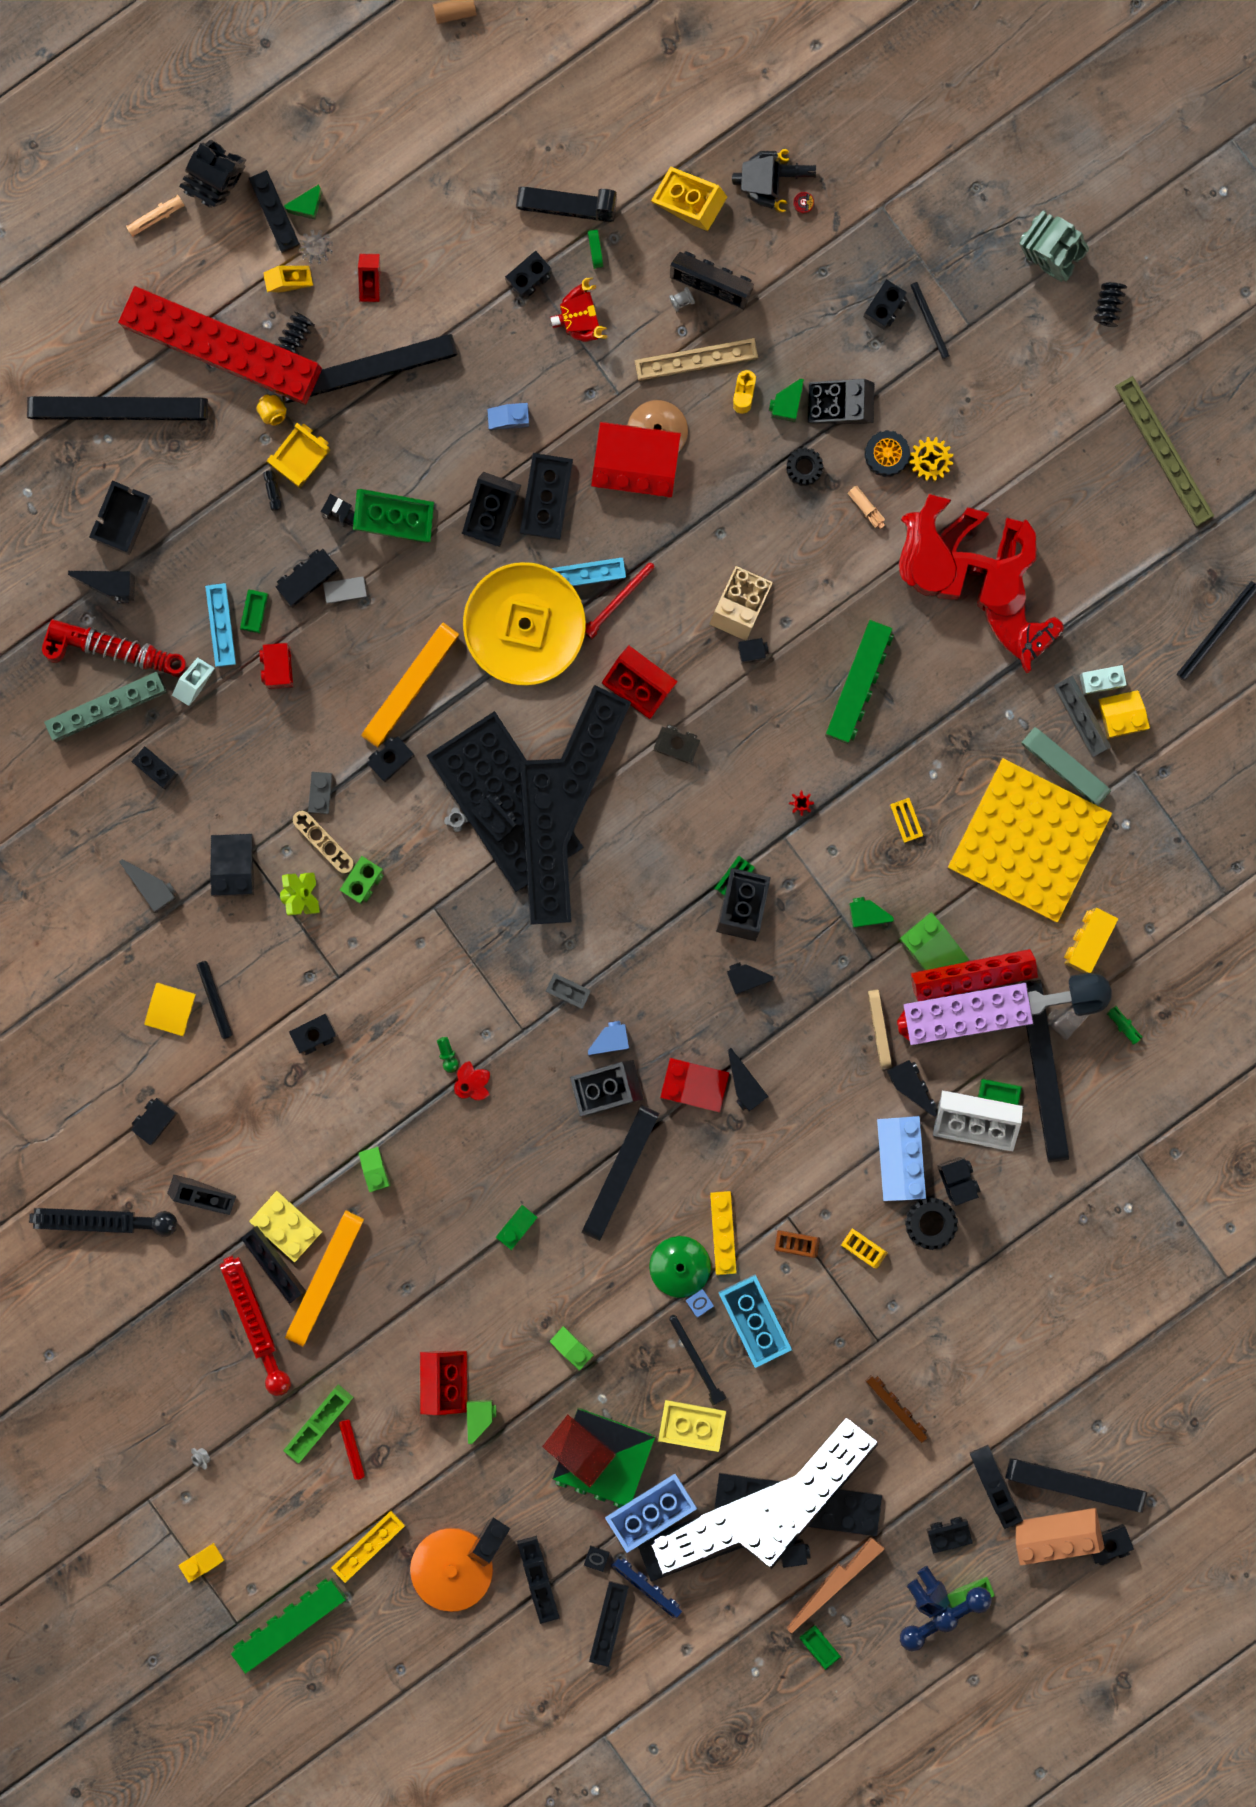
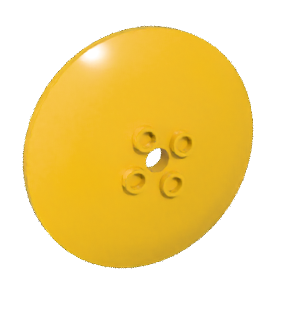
(494, 628)

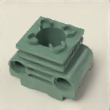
(1053, 245)

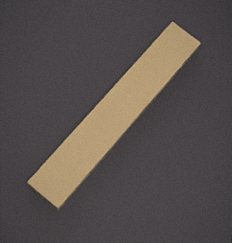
(696, 359)

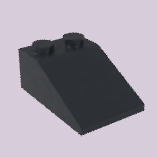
(491, 508)
(113, 584)
(231, 865)
(743, 904)
(606, 1088)

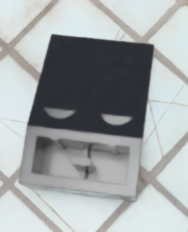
(841, 402)

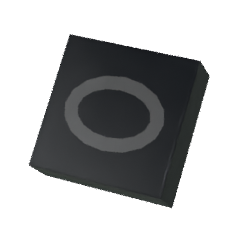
(596, 1558)

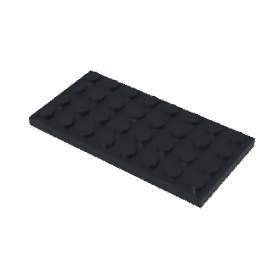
(487, 763)

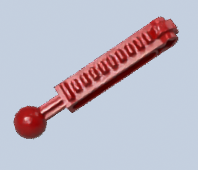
(277, 1381)

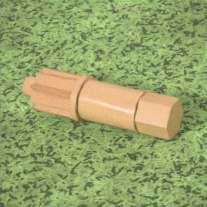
(867, 508)

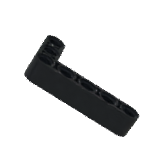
(568, 204)

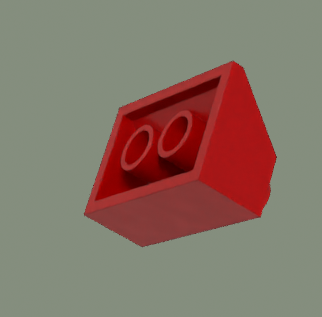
(639, 681)
(443, 1382)

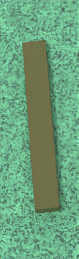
(1164, 451)

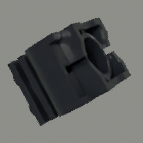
(212, 173)

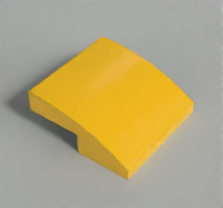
(170, 1009)

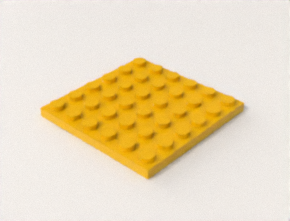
(1029, 840)

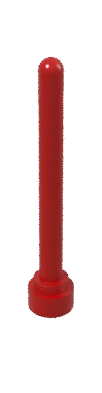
(592, 627)

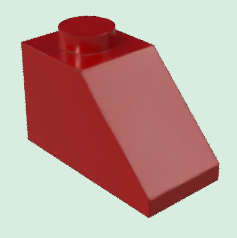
(369, 277)

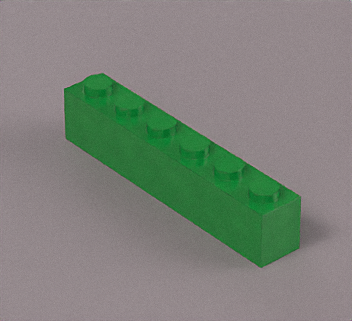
(858, 682)
(289, 1625)

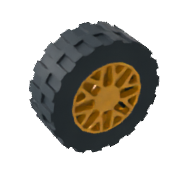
(887, 453)

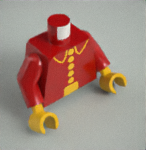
(579, 314)

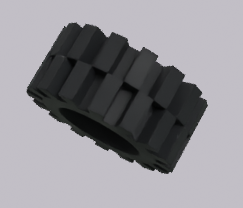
(795, 475)

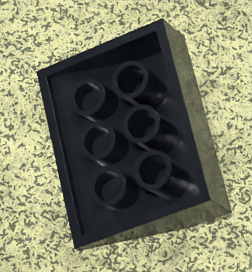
(711, 280)

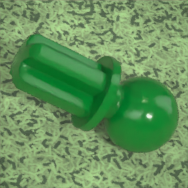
(450, 1063)

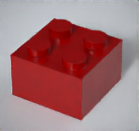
(277, 666)

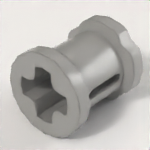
(682, 299)

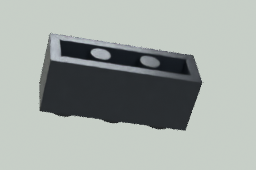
(306, 577)

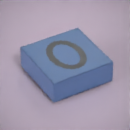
(699, 1303)

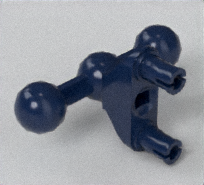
(935, 1604)

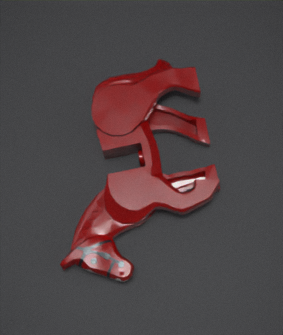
(937, 570)

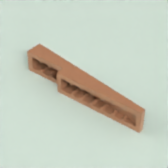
(836, 1580)

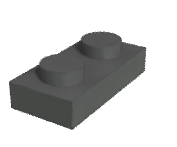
(320, 792)
(568, 991)

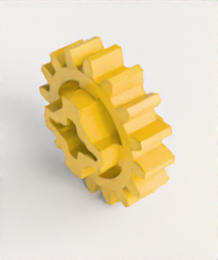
(929, 450)

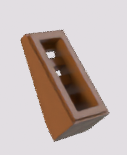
(814, 1248)

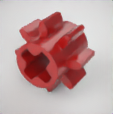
(801, 797)

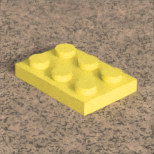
(286, 1226)
(692, 1425)

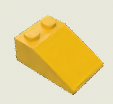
(690, 198)

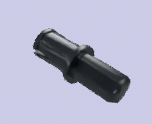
(797, 171)

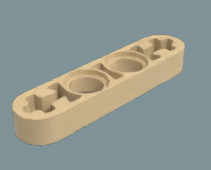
(325, 840)
(879, 1029)

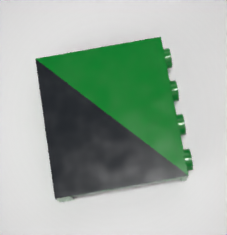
(623, 1473)

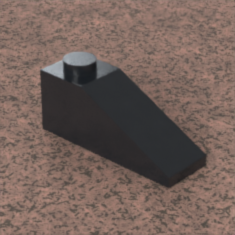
(746, 1086)
(200, 1195)

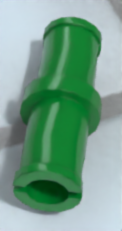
(1124, 1025)

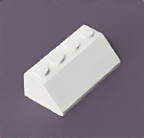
(978, 1121)

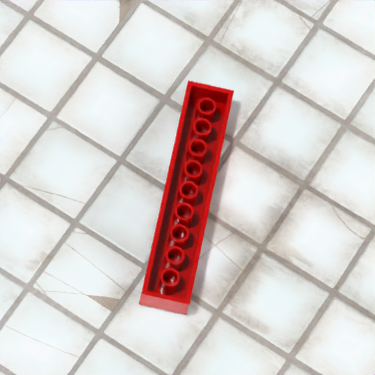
(220, 345)

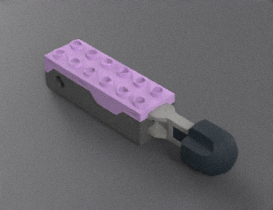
(996, 1009)

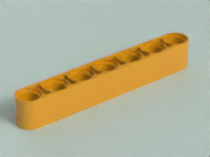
(410, 685)
(324, 1278)

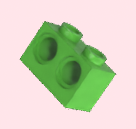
(357, 877)

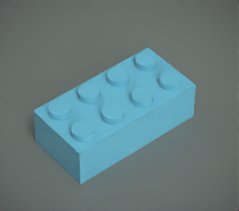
(755, 1321)

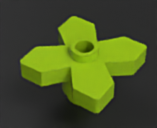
(298, 894)

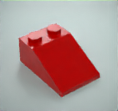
(694, 1085)

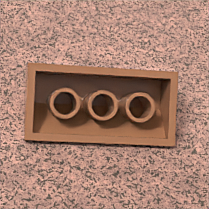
(1059, 1536)

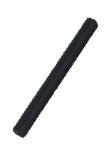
(1217, 631)

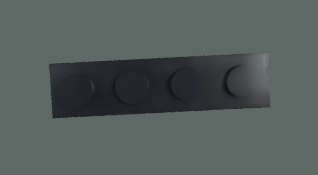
(274, 211)
(273, 1264)
(608, 1623)

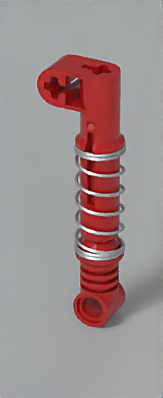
(110, 646)

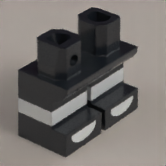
(340, 509)

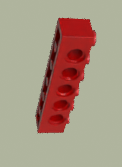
(974, 975)

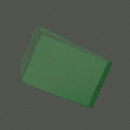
(305, 204)

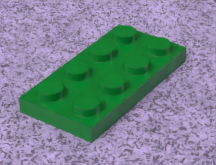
(393, 515)

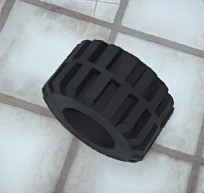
(949, 1227)

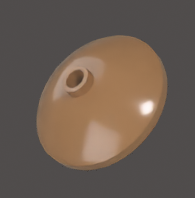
(662, 414)

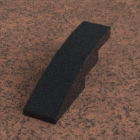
(538, 1579)

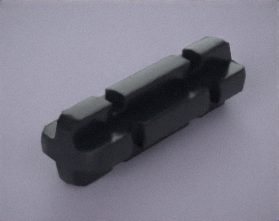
(272, 490)

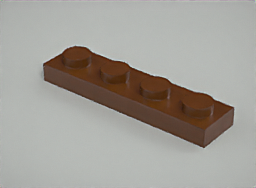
(891, 1401)

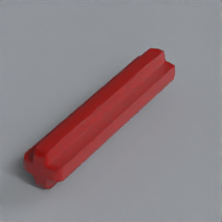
(351, 1449)

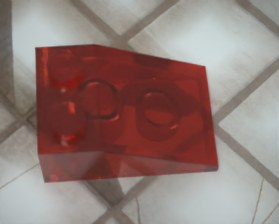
(579, 1450)

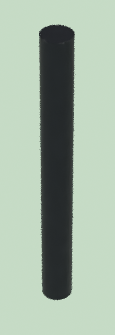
(929, 320)

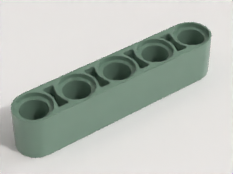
(1066, 766)

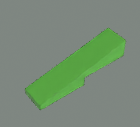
(318, 1423)

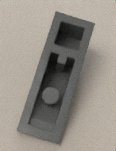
(153, 889)

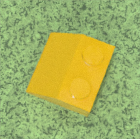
(1123, 714)

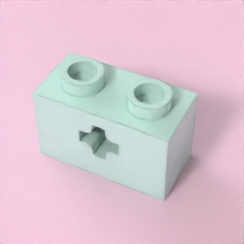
(1103, 680)

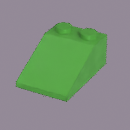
(932, 944)

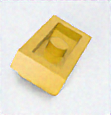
(201, 1562)

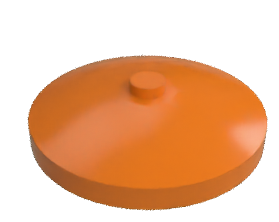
(446, 1574)

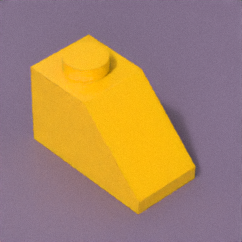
(287, 278)

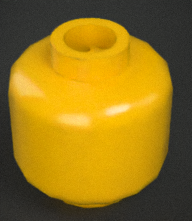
(271, 409)

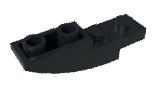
(996, 1487)

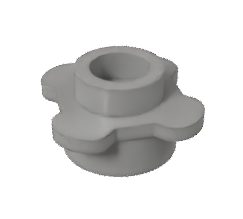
(450, 820)
(200, 1457)

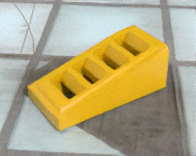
(882, 1253)

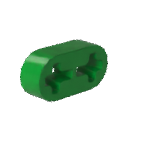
(595, 249)

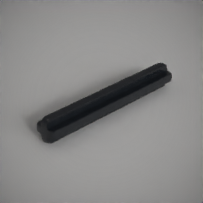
(214, 999)

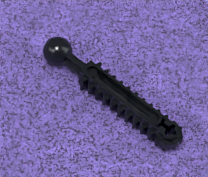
(162, 1223)

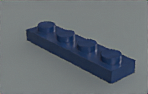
(654, 1593)

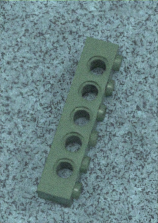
(105, 707)

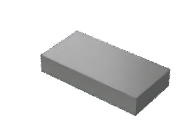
(345, 590)

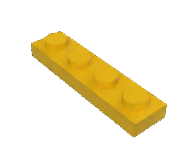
(723, 1232)
(368, 1546)

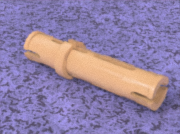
(164, 210)

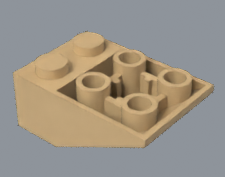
(741, 603)

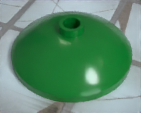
(680, 1251)

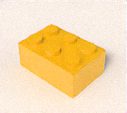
(1090, 940)

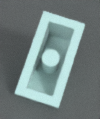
(192, 681)

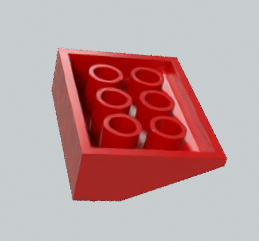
(636, 459)

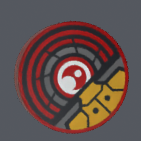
(803, 202)

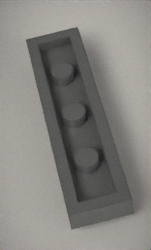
(1082, 716)

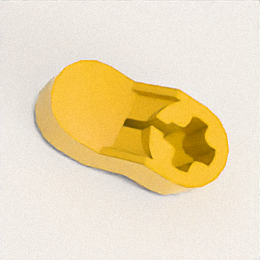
(743, 401)

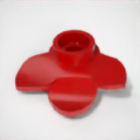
(473, 1080)

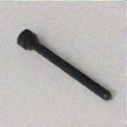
(715, 1394)

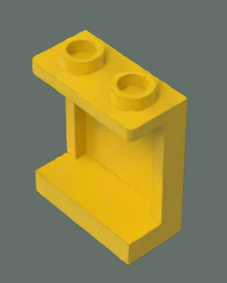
(299, 455)

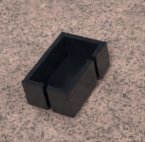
(122, 517)
(958, 1181)

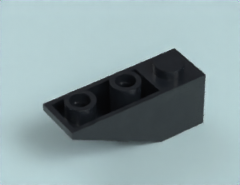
(907, 1083)

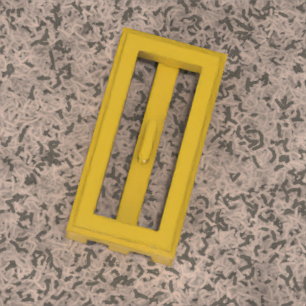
(900, 803)

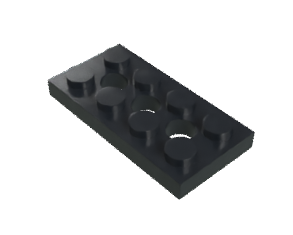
(536, 486)

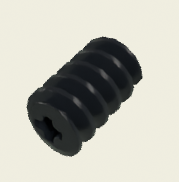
(1108, 303)
(295, 333)

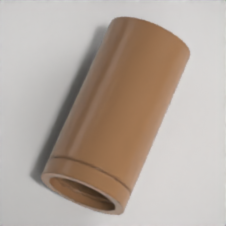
(453, 10)

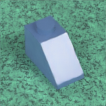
(508, 416)
(610, 1039)

